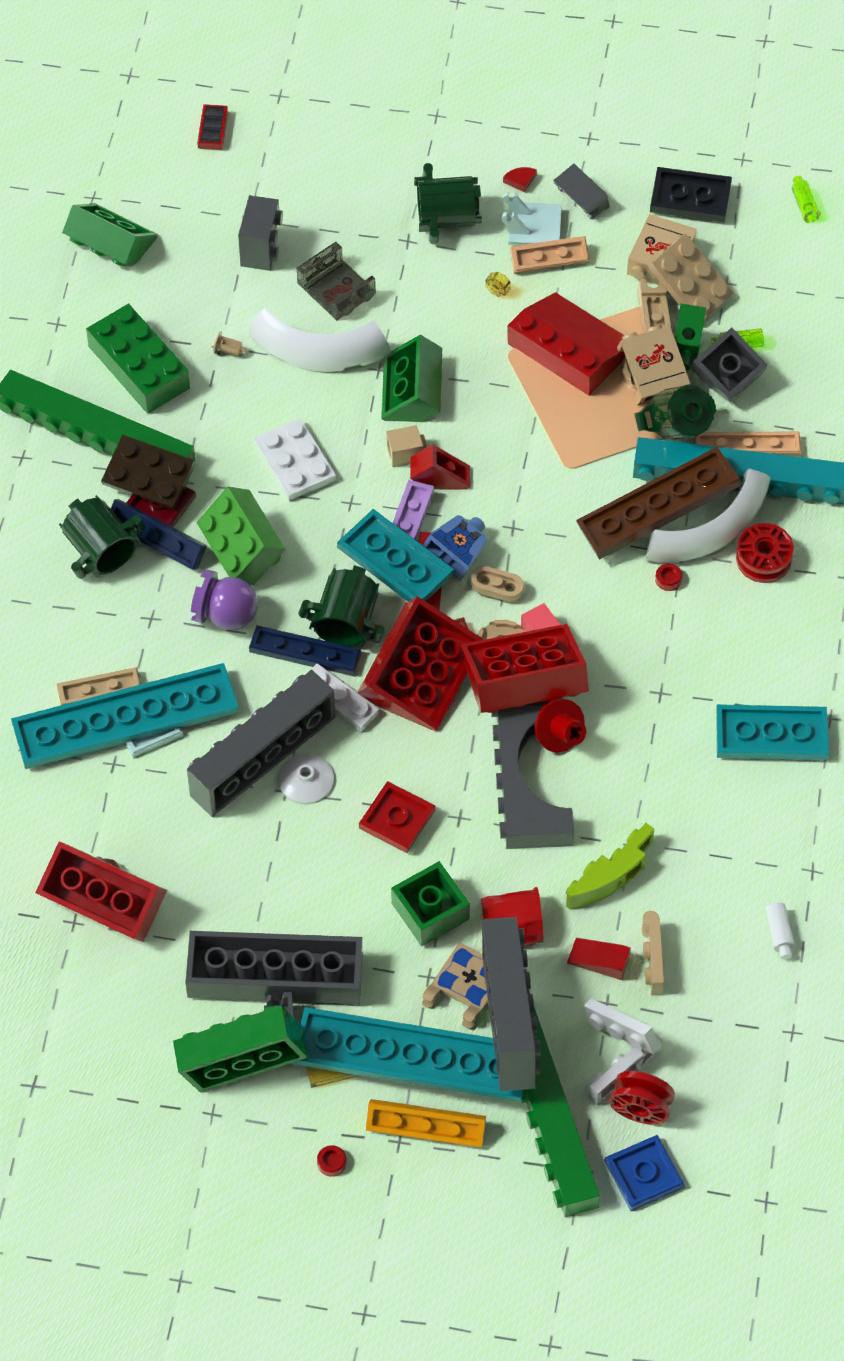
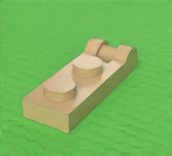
(653, 951)

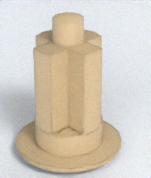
(228, 345)

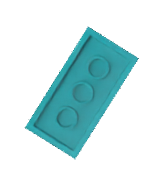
(395, 557)
(772, 732)

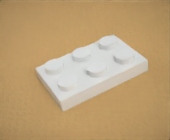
(294, 459)

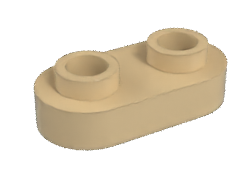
(497, 584)

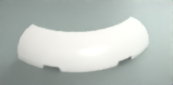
(315, 350)
(716, 534)

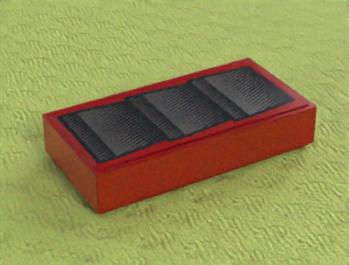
(212, 127)

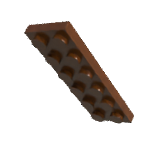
(658, 502)

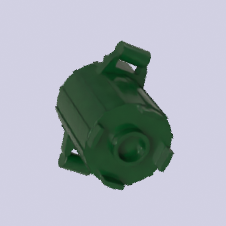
(446, 202)
(678, 413)
(100, 537)
(345, 609)

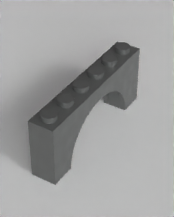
(527, 818)

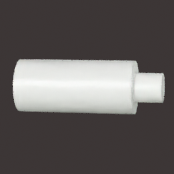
(780, 929)

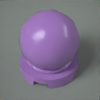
(226, 602)

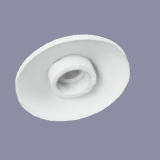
(306, 789)

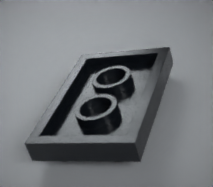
(691, 194)

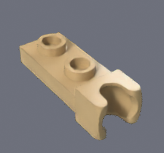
(653, 305)

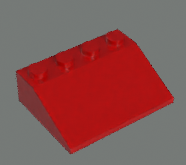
(567, 341)
(419, 665)
(525, 668)

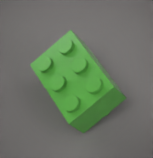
(241, 535)

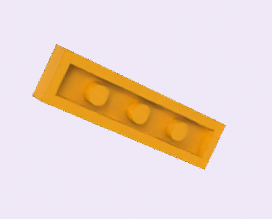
(425, 1123)

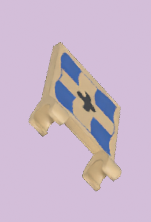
(462, 980)

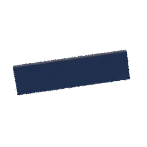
(163, 536)
(305, 650)

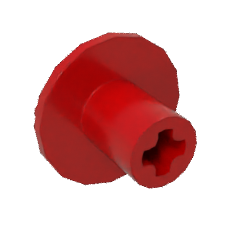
(560, 725)

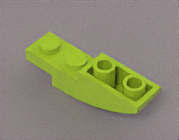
(607, 875)

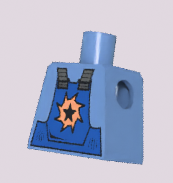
(457, 543)

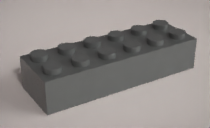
(261, 742)
(270, 964)
(510, 1004)

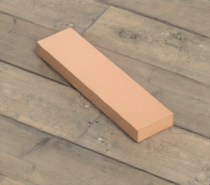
(774, 442)

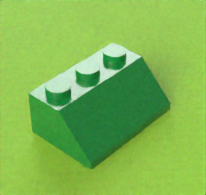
(108, 233)
(412, 381)

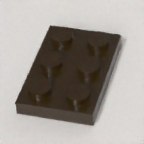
(148, 472)

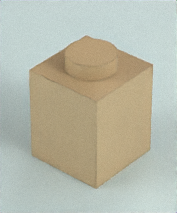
(403, 444)

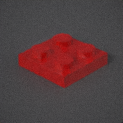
(397, 817)

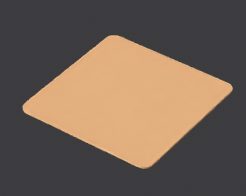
(579, 424)

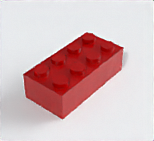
(101, 891)

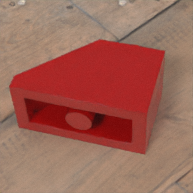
(439, 469)

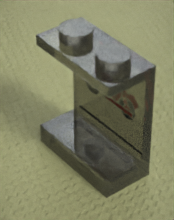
(334, 282)

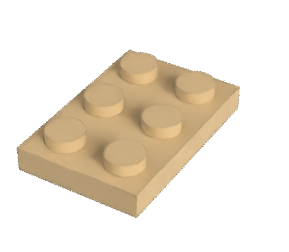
(690, 276)

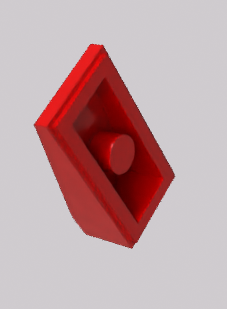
(600, 957)

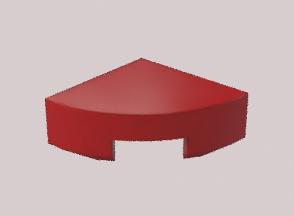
(520, 177)

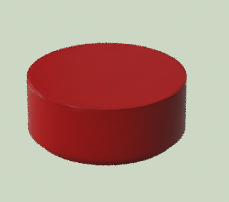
(668, 577)
(331, 1160)

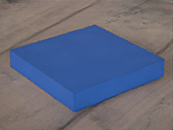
(644, 1172)

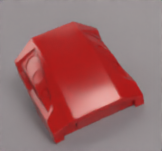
(520, 904)

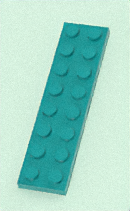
(124, 715)
(402, 1053)

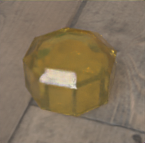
(497, 284)

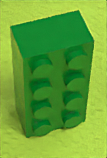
(138, 358)
(240, 1048)

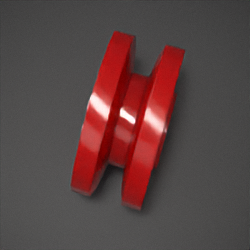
(769, 539)
(641, 1097)

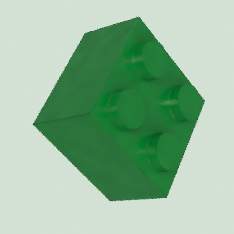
(430, 903)

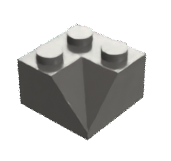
(259, 233)
(729, 365)

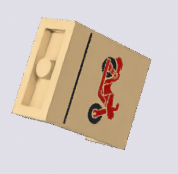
(652, 241)
(653, 362)

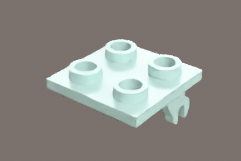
(531, 221)

